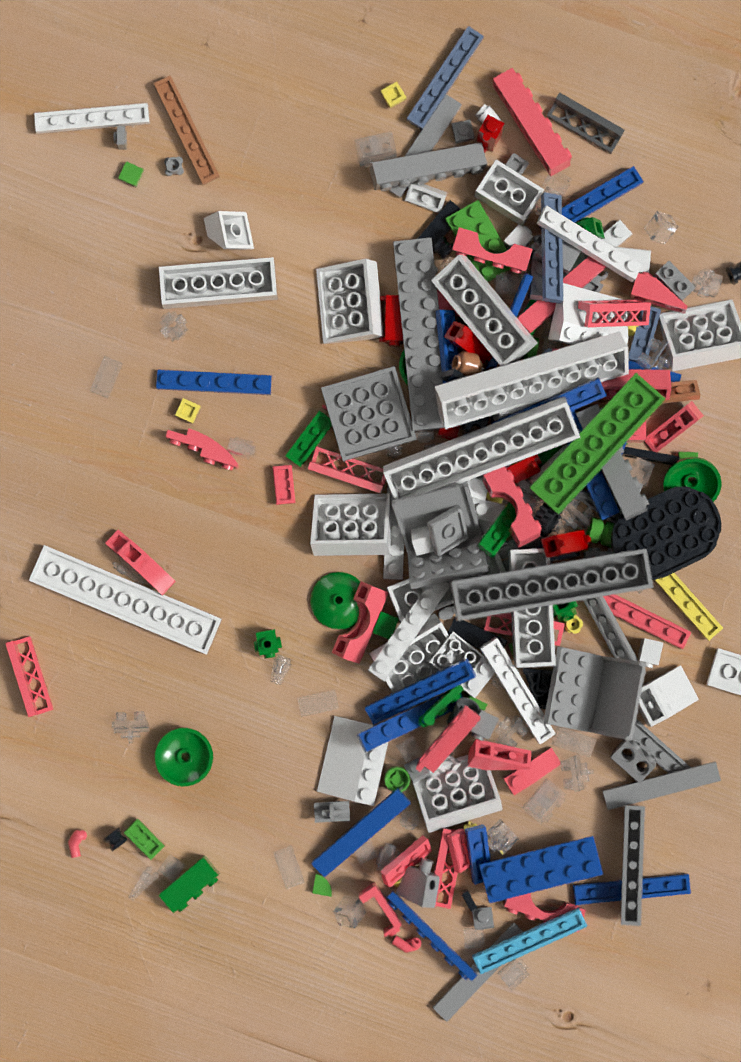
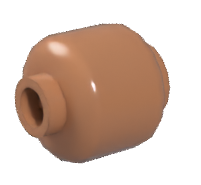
(467, 363)

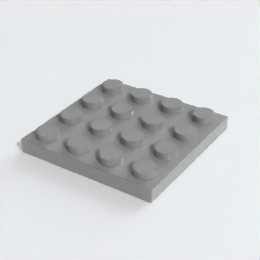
(368, 413)

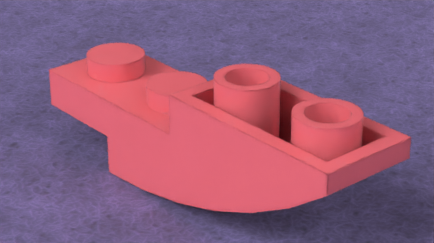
(211, 450)
(140, 562)

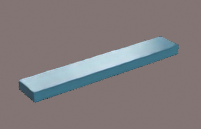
(529, 940)

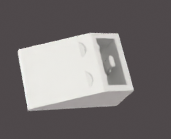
(456, 650)
(666, 696)

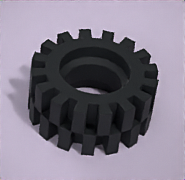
(547, 518)

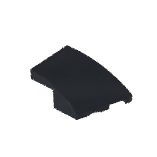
(539, 684)

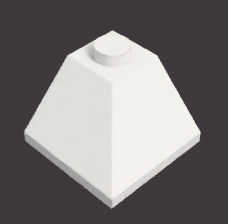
(229, 230)

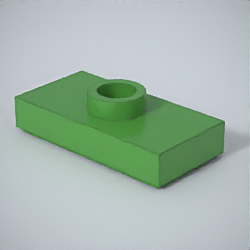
(144, 839)

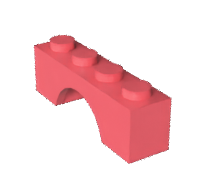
(516, 257)
(501, 485)
(353, 643)
(525, 905)

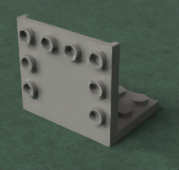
(456, 563)
(594, 693)

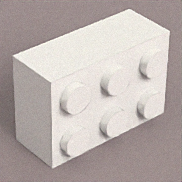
(508, 192)

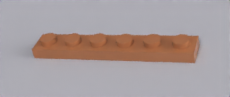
(186, 130)

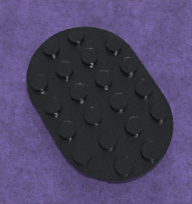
(674, 530)

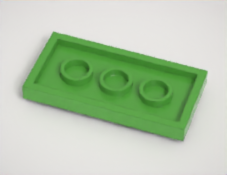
(475, 219)

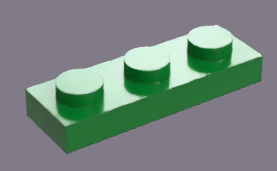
(309, 439)
(498, 531)

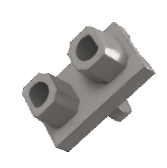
(331, 811)

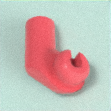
(74, 842)
(407, 945)

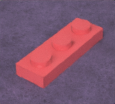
(410, 857)

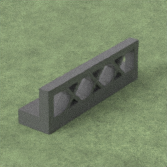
(589, 117)

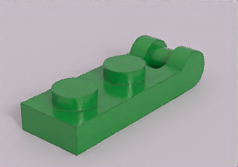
(439, 706)

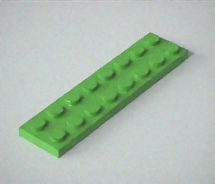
(597, 443)

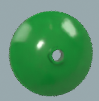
(705, 474)
(324, 605)
(170, 762)

